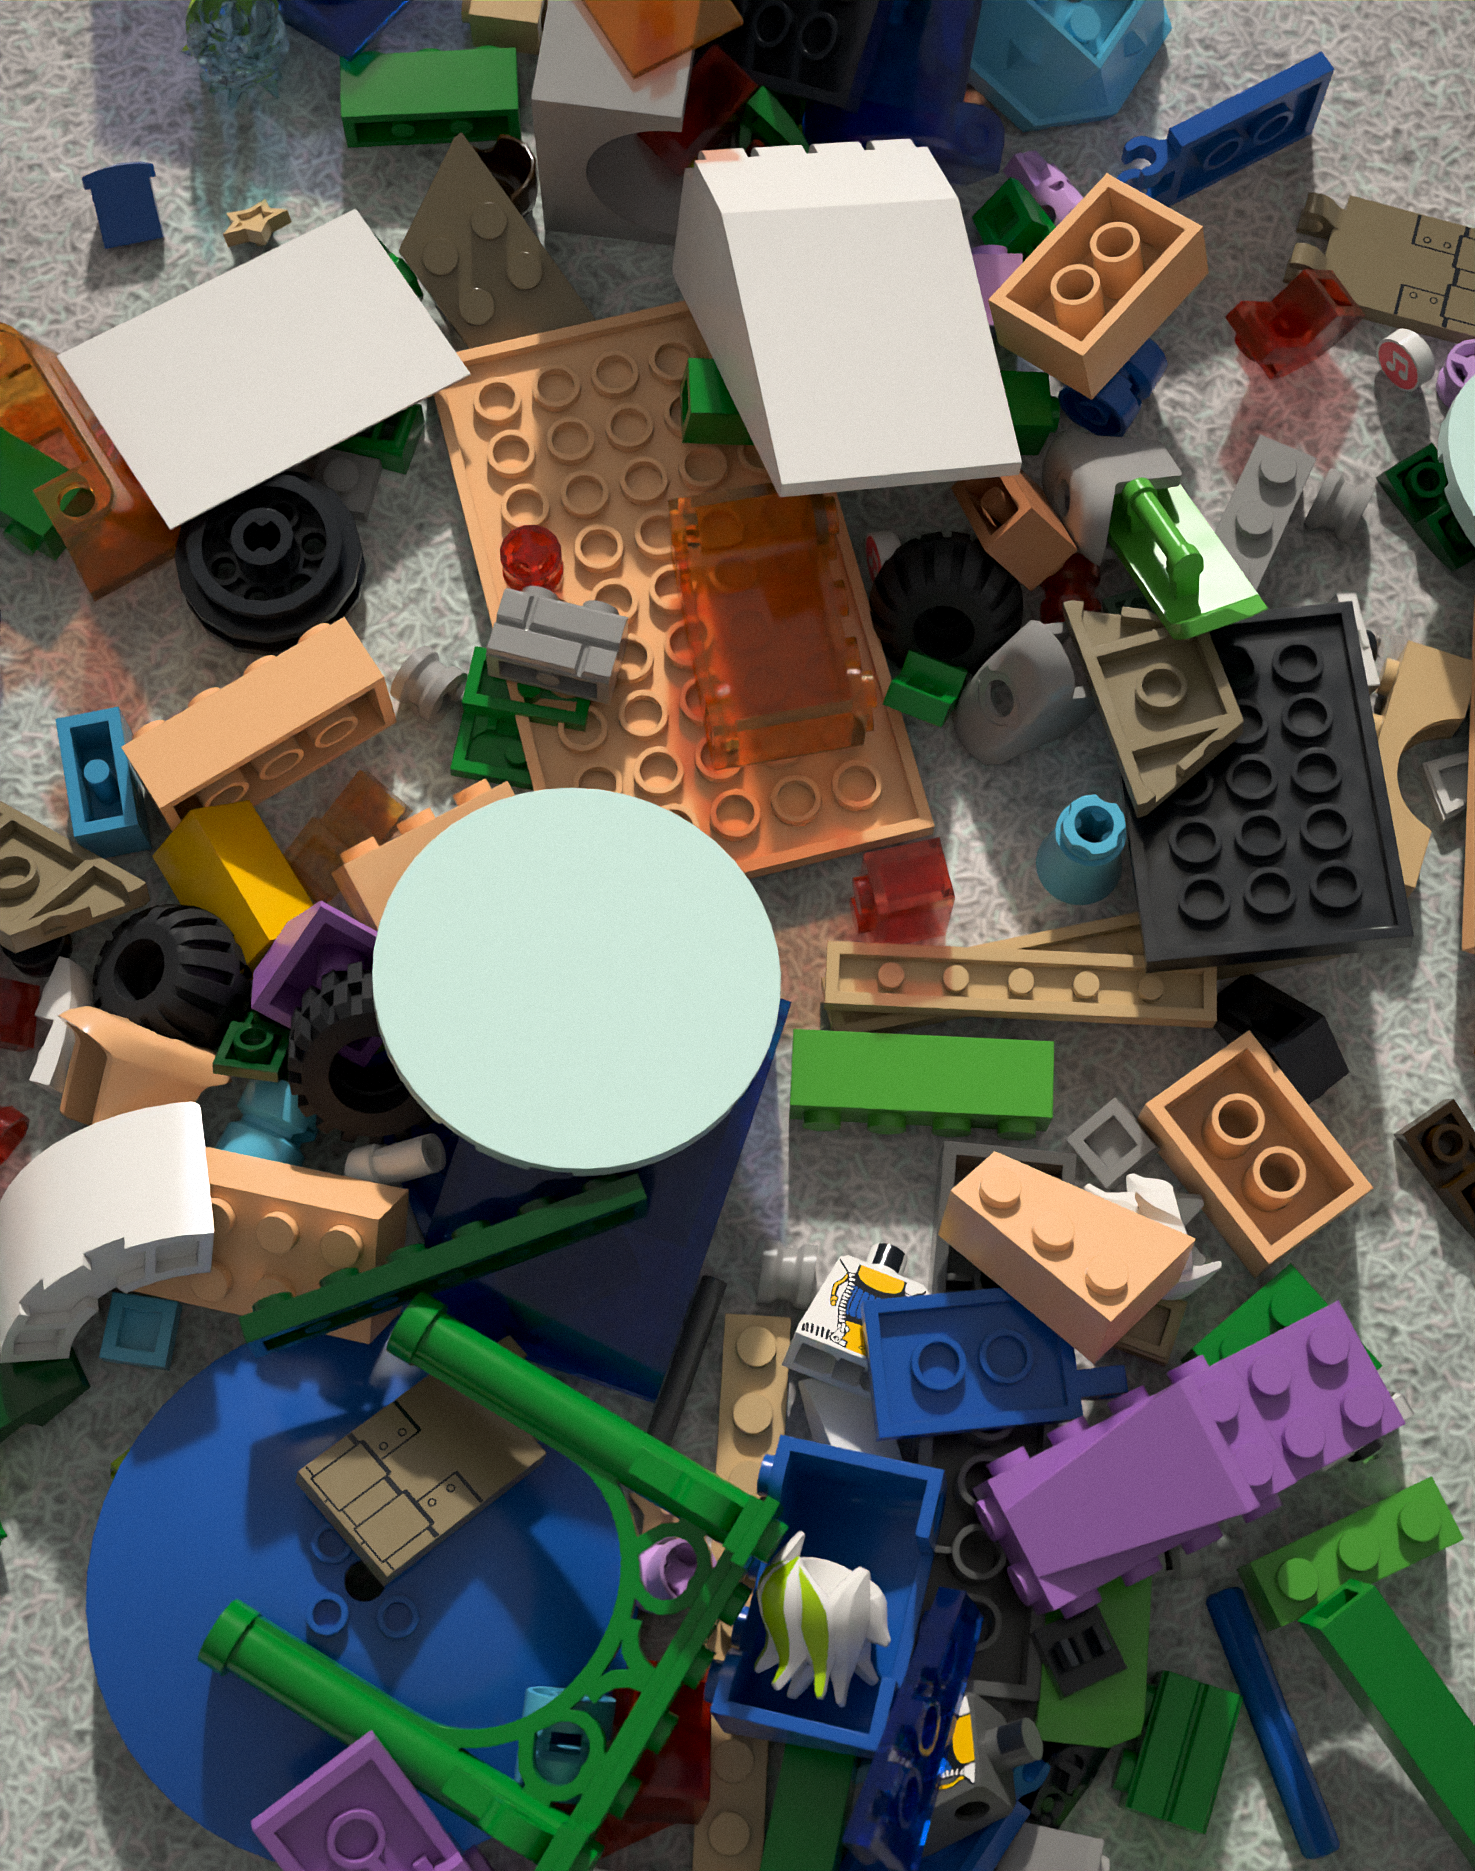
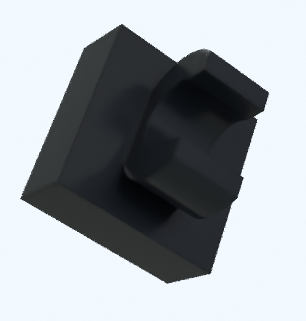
(1078, 1652)

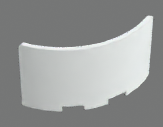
(101, 1214)

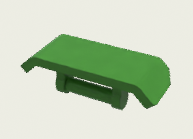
(1178, 561)
(1115, 1707)

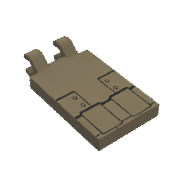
(1394, 264)
(417, 1473)

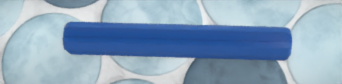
(1272, 1723)

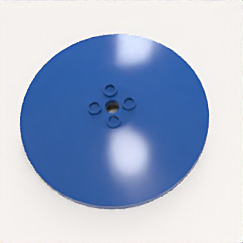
(216, 1516)

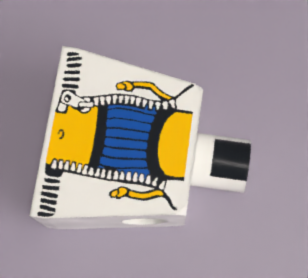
(831, 1335)

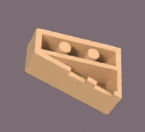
(374, 870)
(1063, 1251)

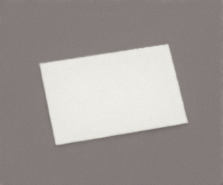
(262, 368)

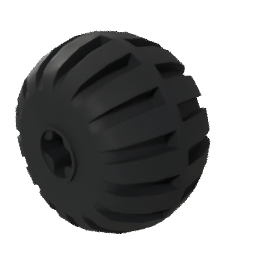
(945, 601)
(174, 974)

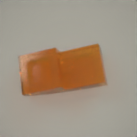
(359, 812)

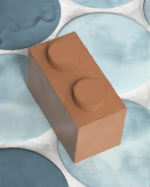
(1016, 525)

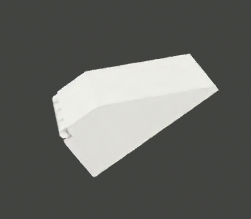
(844, 315)

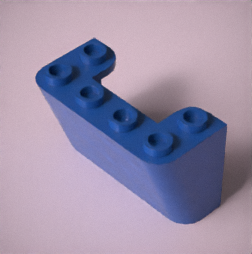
(856, 1515)

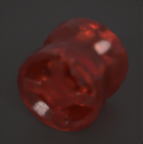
(529, 548)

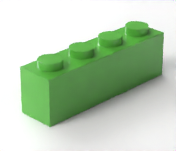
(921, 1082)

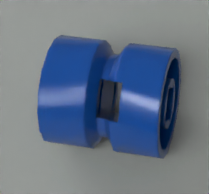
(1121, 398)

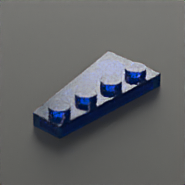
(909, 1764)

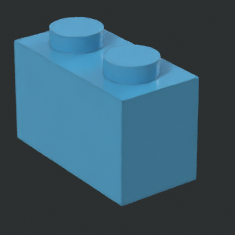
(101, 784)

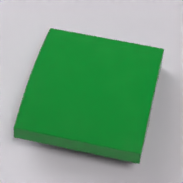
(488, 731)

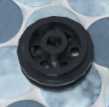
(265, 541)

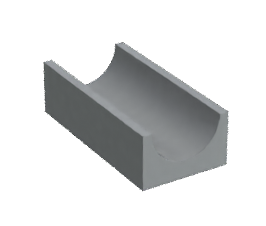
(586, 127)

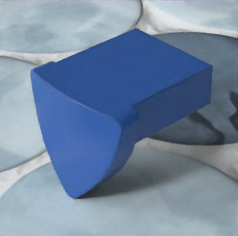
(125, 203)

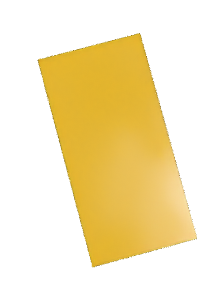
(234, 869)

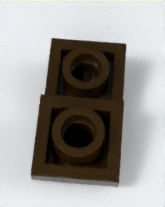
(1444, 1153)

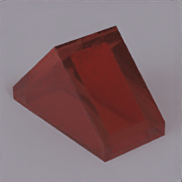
(712, 111)

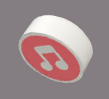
(1406, 359)
(879, 548)

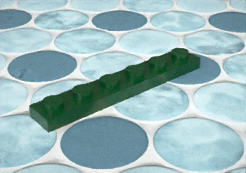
(471, 1254)

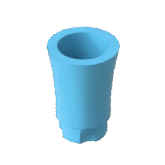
(1083, 853)

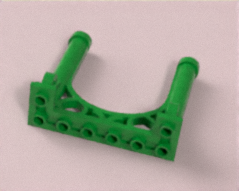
(433, 1752)

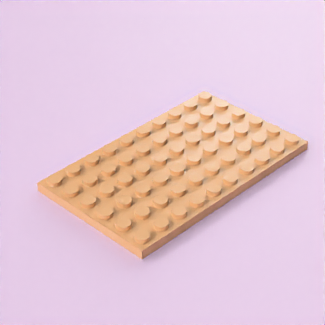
(588, 442)

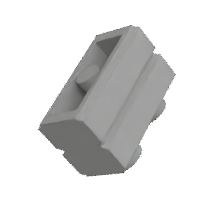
(557, 644)

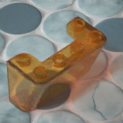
(123, 529)

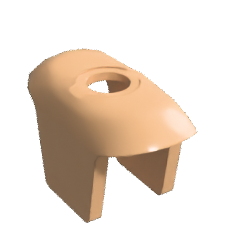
(129, 1067)

